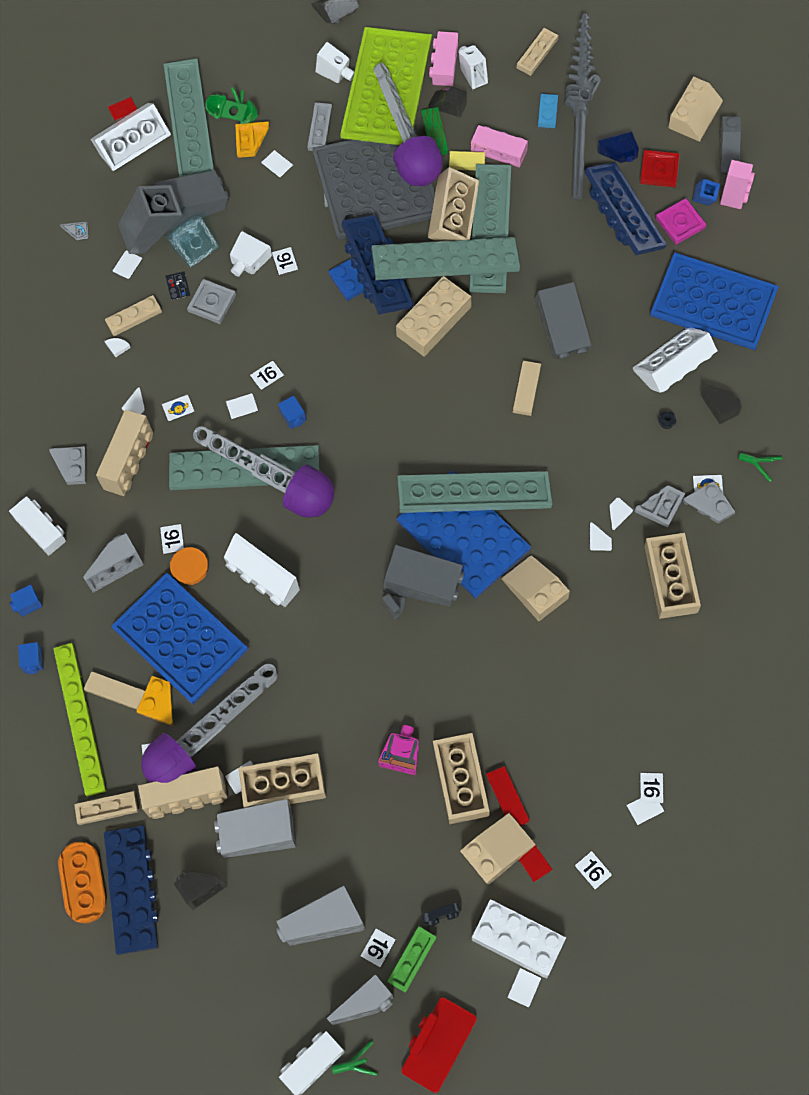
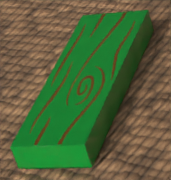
(434, 128)

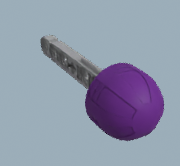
(418, 157)
(306, 492)
(169, 759)

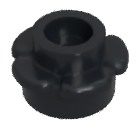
(667, 424)

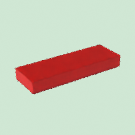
(507, 795)

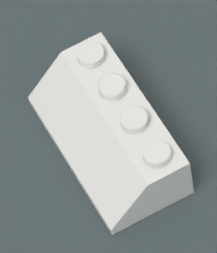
(130, 136)
(675, 359)
(261, 571)

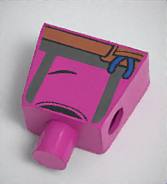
(401, 752)

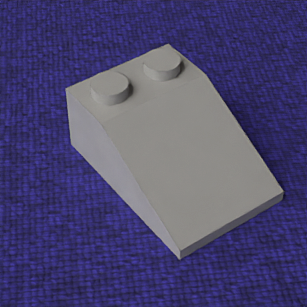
(113, 563)
(366, 1001)

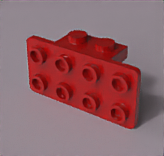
(438, 1044)

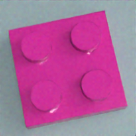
(680, 221)

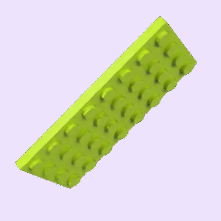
(367, 110)

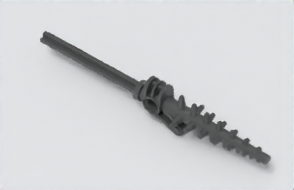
(578, 98)

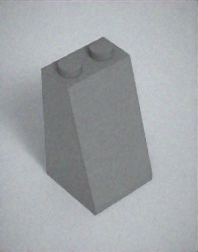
(255, 829)
(321, 919)

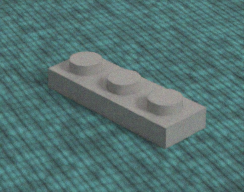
(320, 125)

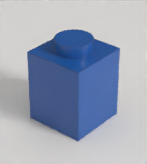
(706, 192)
(292, 412)
(25, 601)
(30, 658)

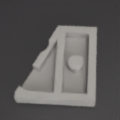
(71, 463)
(710, 502)
(662, 506)

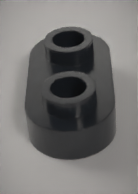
(450, 912)

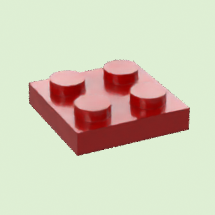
(659, 168)

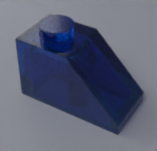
(619, 148)

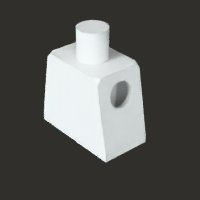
(472, 59)
(333, 64)
(248, 254)

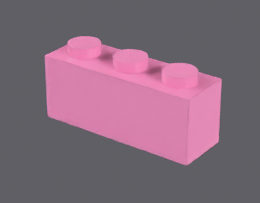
(444, 58)
(499, 146)
(737, 184)

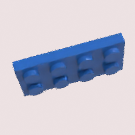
(346, 278)

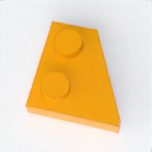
(250, 137)
(157, 701)

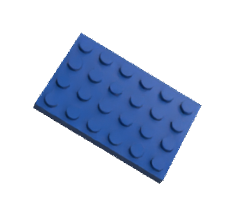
(714, 301)
(469, 538)
(179, 638)

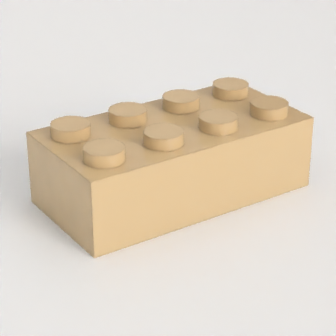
(453, 206)
(433, 316)
(125, 453)
(672, 575)
(461, 778)
(290, 779)
(183, 793)

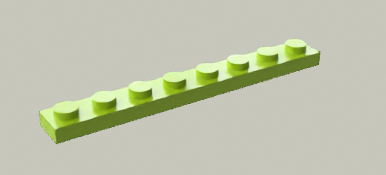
(79, 720)

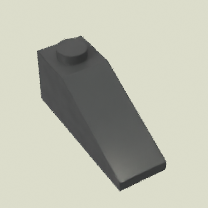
(729, 142)

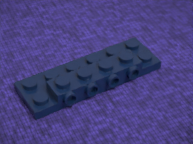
(623, 209)
(387, 294)
(131, 890)

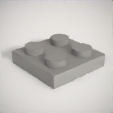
(211, 301)

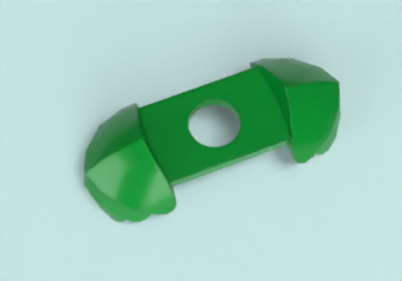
(220, 107)

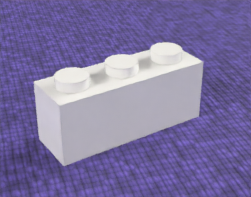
(38, 525)
(311, 1063)

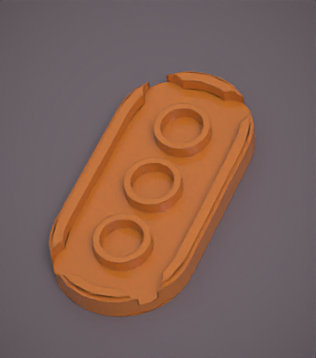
(82, 882)

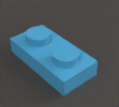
(548, 111)

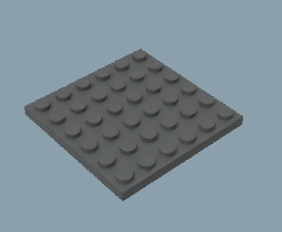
(364, 182)

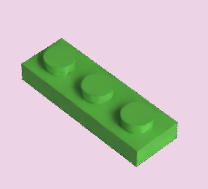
(412, 959)

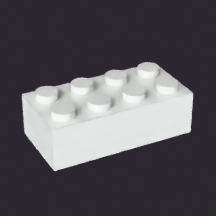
(518, 939)

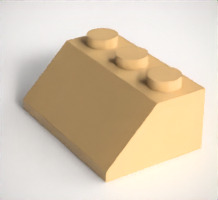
(695, 109)

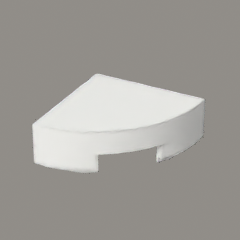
(117, 346)

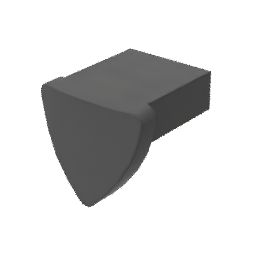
(393, 605)

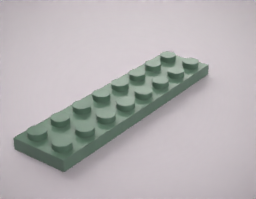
(188, 117)
(491, 219)
(445, 258)
(212, 470)
(474, 492)

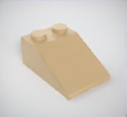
(536, 587)
(497, 848)

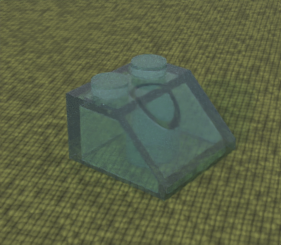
(192, 240)

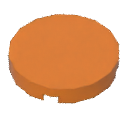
(189, 566)

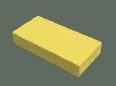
(466, 160)

